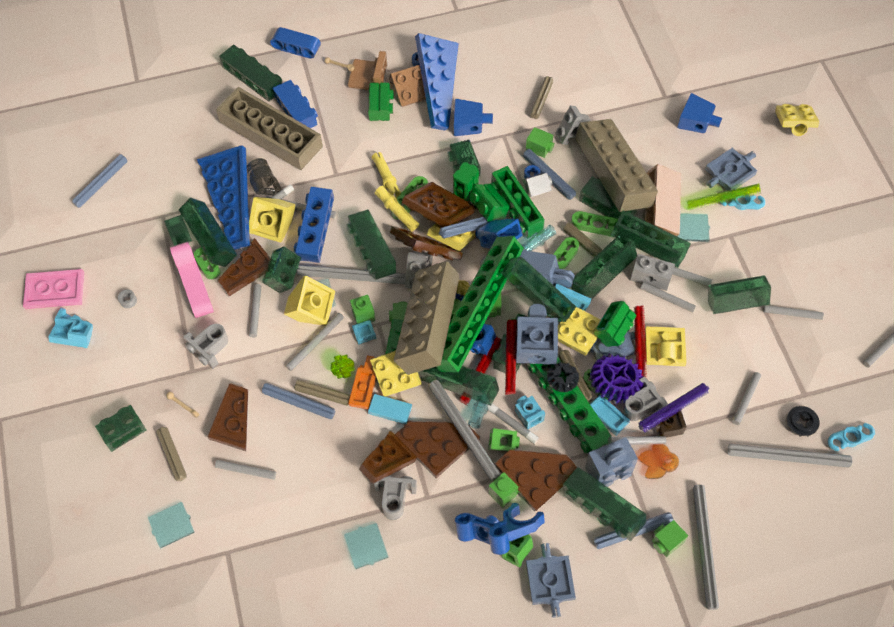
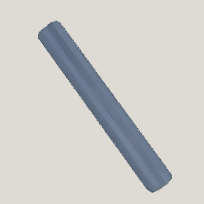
(99, 181)
(557, 181)
(463, 227)
(298, 401)
(651, 524)

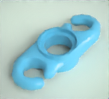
(749, 205)
(841, 436)

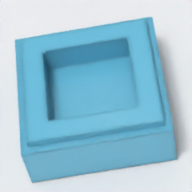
(364, 332)

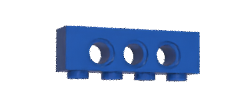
(315, 198)

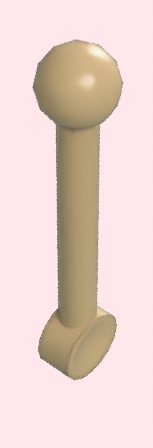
(350, 67)
(170, 395)

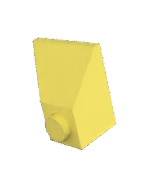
(271, 218)
(310, 302)

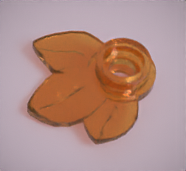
(656, 463)

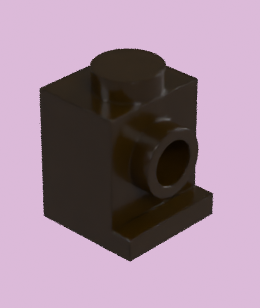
(676, 428)

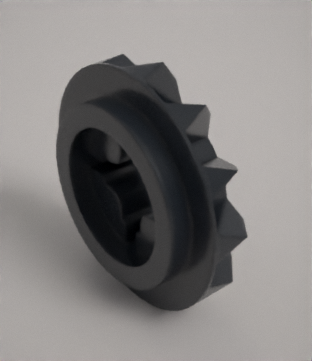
(557, 383)
(806, 414)

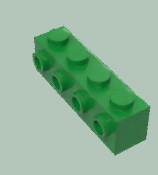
(518, 200)

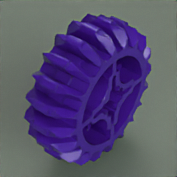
(616, 378)

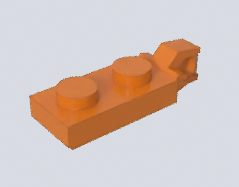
(363, 385)

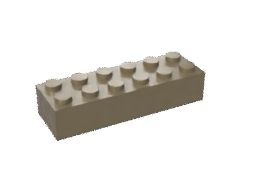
(269, 128)
(616, 165)
(427, 318)

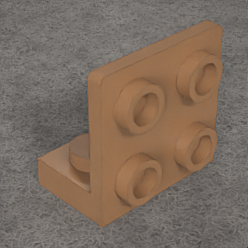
(368, 72)
(408, 85)

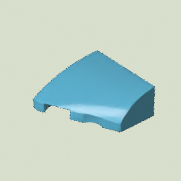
(71, 330)

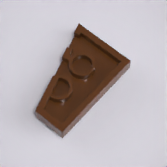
(246, 269)
(231, 419)
(387, 458)

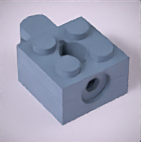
(548, 267)
(537, 337)
(612, 462)

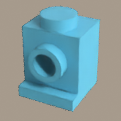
(529, 417)

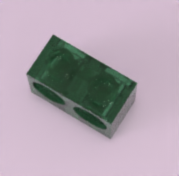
(281, 270)
(123, 432)

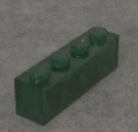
(250, 71)
(207, 232)
(651, 238)
(371, 244)
(604, 267)
(538, 288)
(465, 382)
(604, 504)

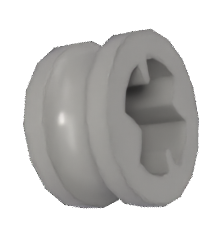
(127, 304)

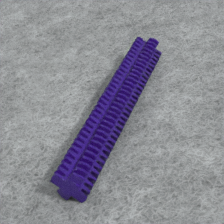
(672, 407)

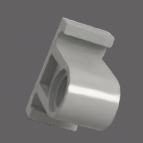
(570, 123)
(415, 262)
(206, 345)
(645, 400)
(395, 493)

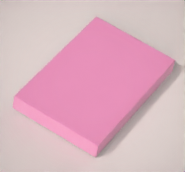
(53, 289)

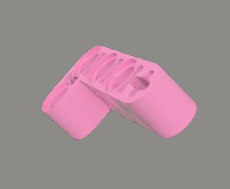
(192, 279)

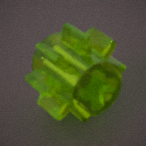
(342, 366)

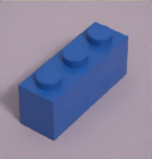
(294, 104)

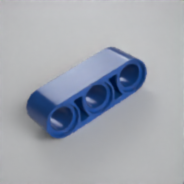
(295, 42)

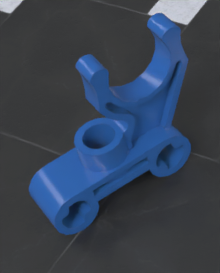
(497, 532)

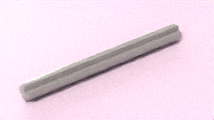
(347, 274)
(464, 430)
(790, 455)
(705, 546)

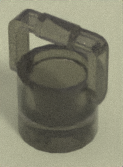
(262, 177)

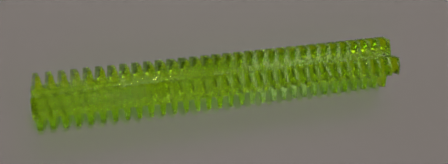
(723, 196)

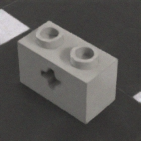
(652, 271)

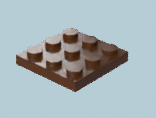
(438, 205)

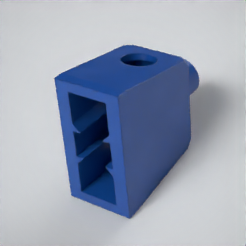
(698, 115)
(470, 117)
(498, 228)

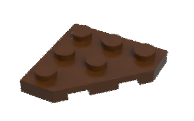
(419, 244)
(434, 444)
(536, 474)

